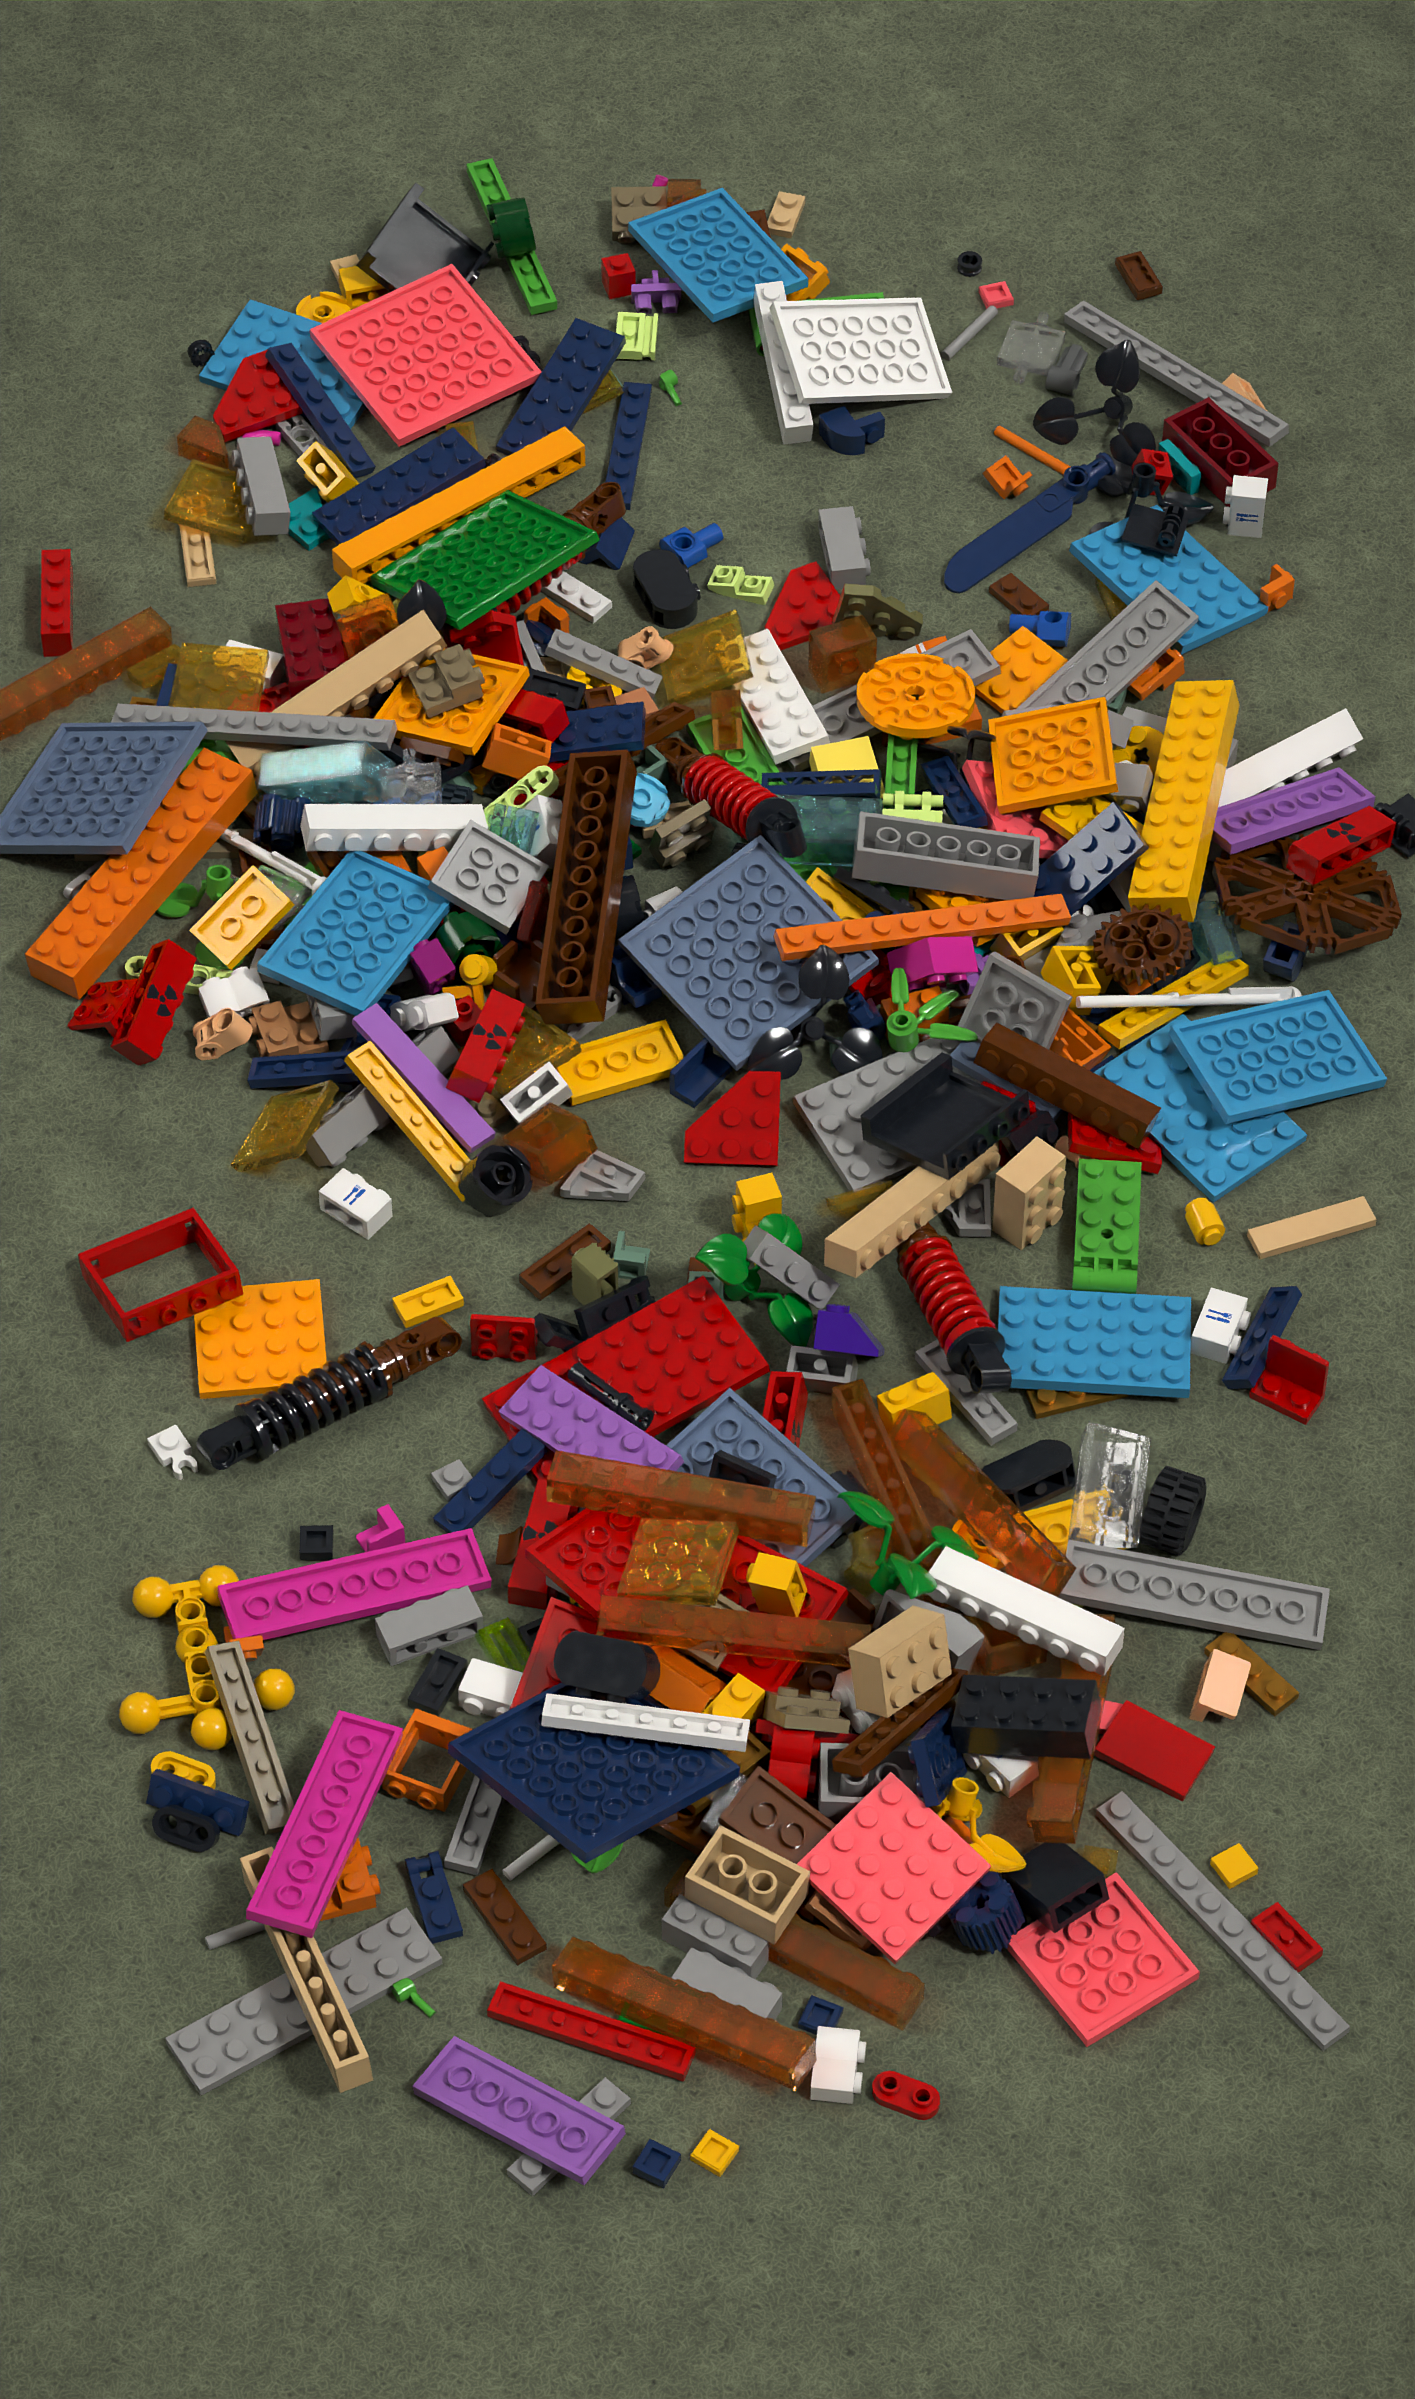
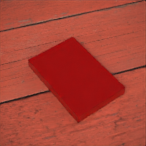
(1154, 1750)

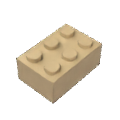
(1029, 1193)
(900, 1661)
(747, 1884)

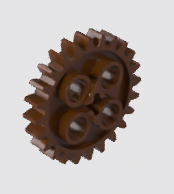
(1126, 955)

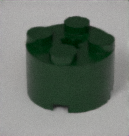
(511, 227)
(466, 935)

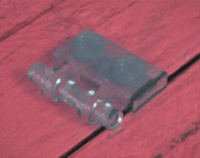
(518, 825)

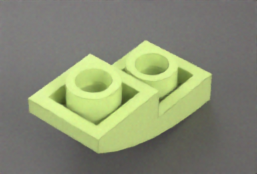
(733, 583)

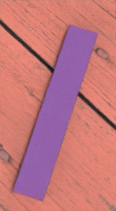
(423, 1078)

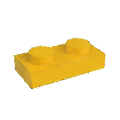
(428, 1301)

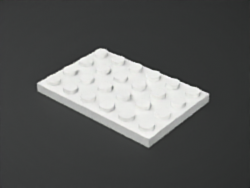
(860, 350)

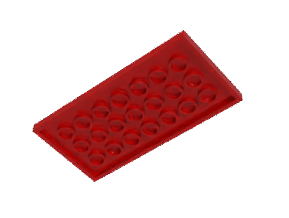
(666, 1356)

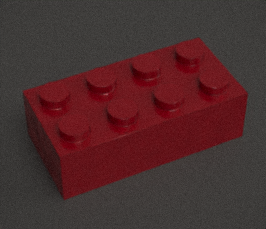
(1218, 447)
(308, 642)

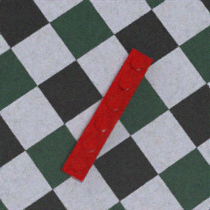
(591, 2031)

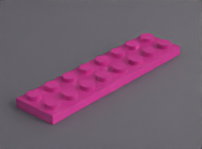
(353, 1586)
(324, 1824)

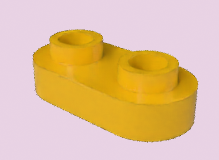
(184, 1767)

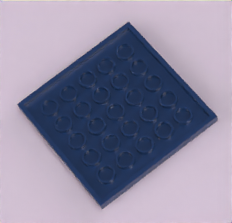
(584, 1784)

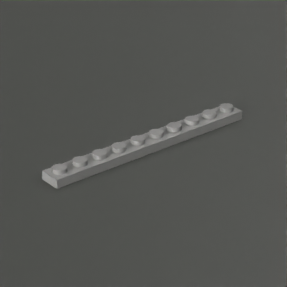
(1178, 373)
(267, 726)
(1223, 1921)

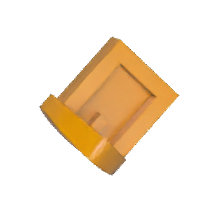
(472, 990)

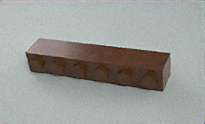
(1067, 1085)

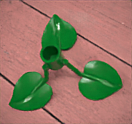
(726, 1260)
(897, 1568)

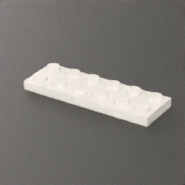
(778, 702)

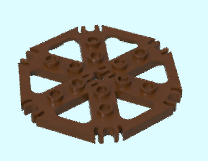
(1313, 904)

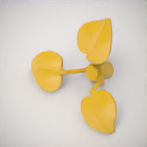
(963, 1805)

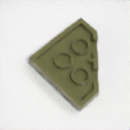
(883, 614)

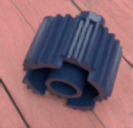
(279, 823)
(987, 1914)

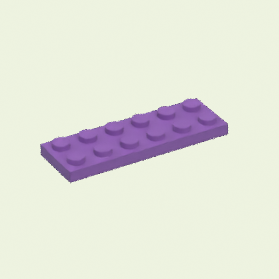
(1288, 810)
(578, 1424)
(519, 2110)

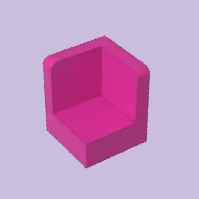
(385, 1534)

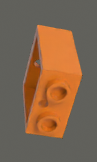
(684, 1683)
(434, 1731)

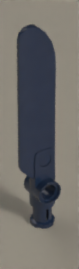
(1025, 525)

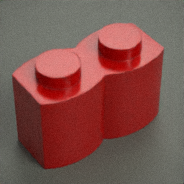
(792, 1759)

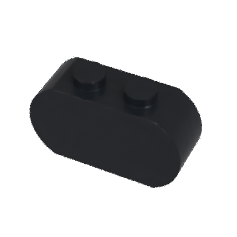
(666, 589)
(1034, 1473)
(606, 1666)

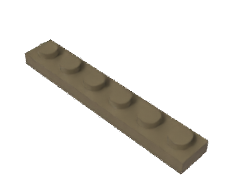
(251, 1735)

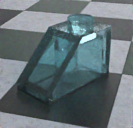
(1215, 933)

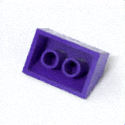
(844, 1332)

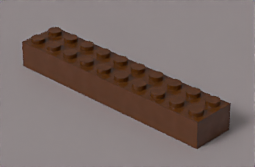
(586, 887)

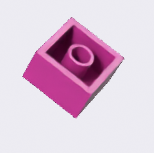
(935, 961)

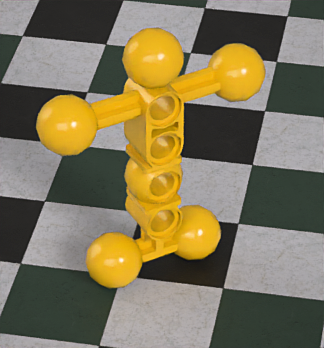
(210, 1727)

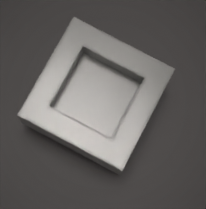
(451, 1479)

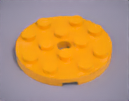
(943, 693)

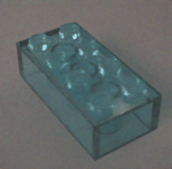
(325, 773)
(829, 827)

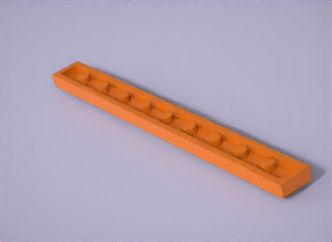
(914, 926)

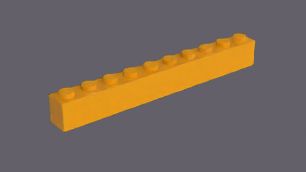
(520, 473)

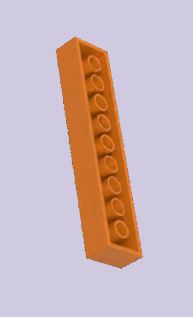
(134, 885)

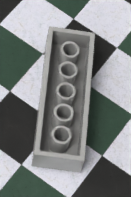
(945, 857)

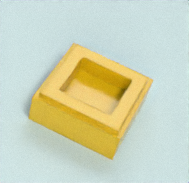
(1234, 1866)
(714, 2152)

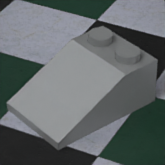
(962, 1637)

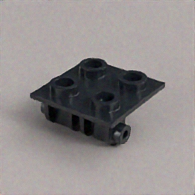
(1156, 528)
(1404, 815)

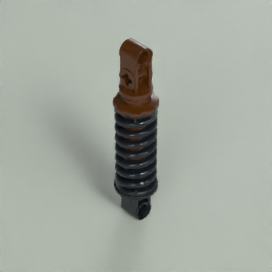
(327, 1390)

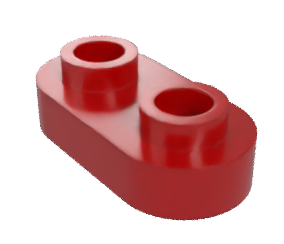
(905, 2094)

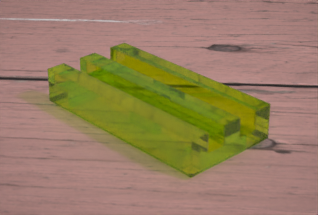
(493, 1650)

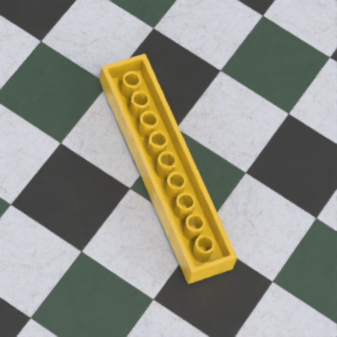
(1185, 797)

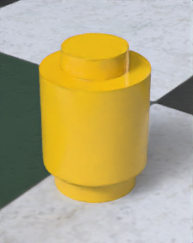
(477, 969)
(1204, 1221)

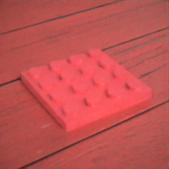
(1024, 822)
(893, 1867)
(1104, 1963)

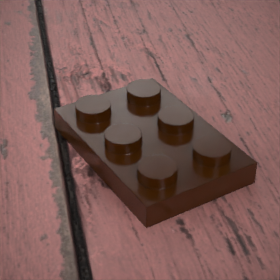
(775, 1817)

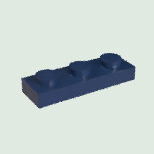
(224, 1808)

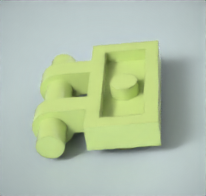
(925, 801)

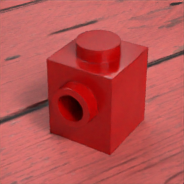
(618, 275)
(1161, 462)
(463, 1026)

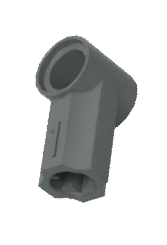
(1066, 374)

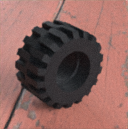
(1173, 1510)

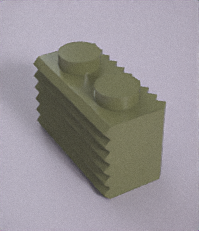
(593, 1274)

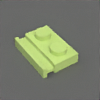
(639, 333)

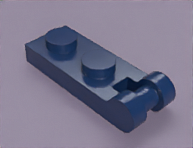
(434, 1898)

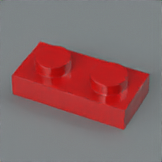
(1287, 1937)

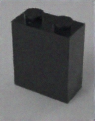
(1057, 1885)

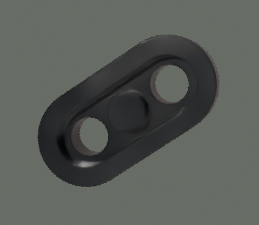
(188, 1828)

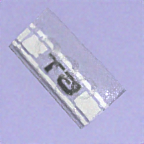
(1109, 1487)

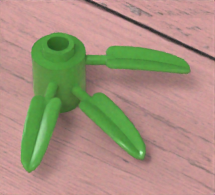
(903, 1025)

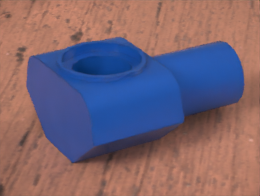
(692, 547)
(1048, 626)

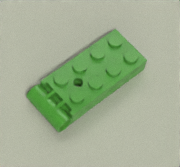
(1107, 1226)

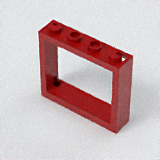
(151, 1243)

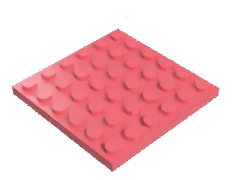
(425, 354)

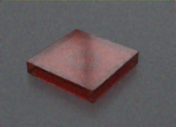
(533, 914)

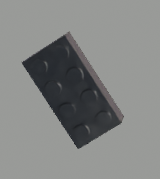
(1026, 1716)

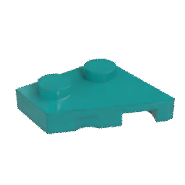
(302, 525)

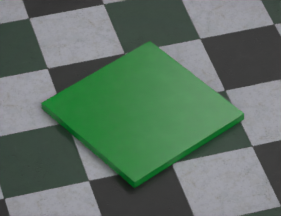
(488, 556)

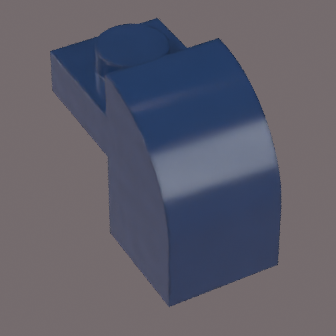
(850, 435)
(1282, 959)
(631, 980)

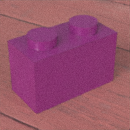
(431, 966)

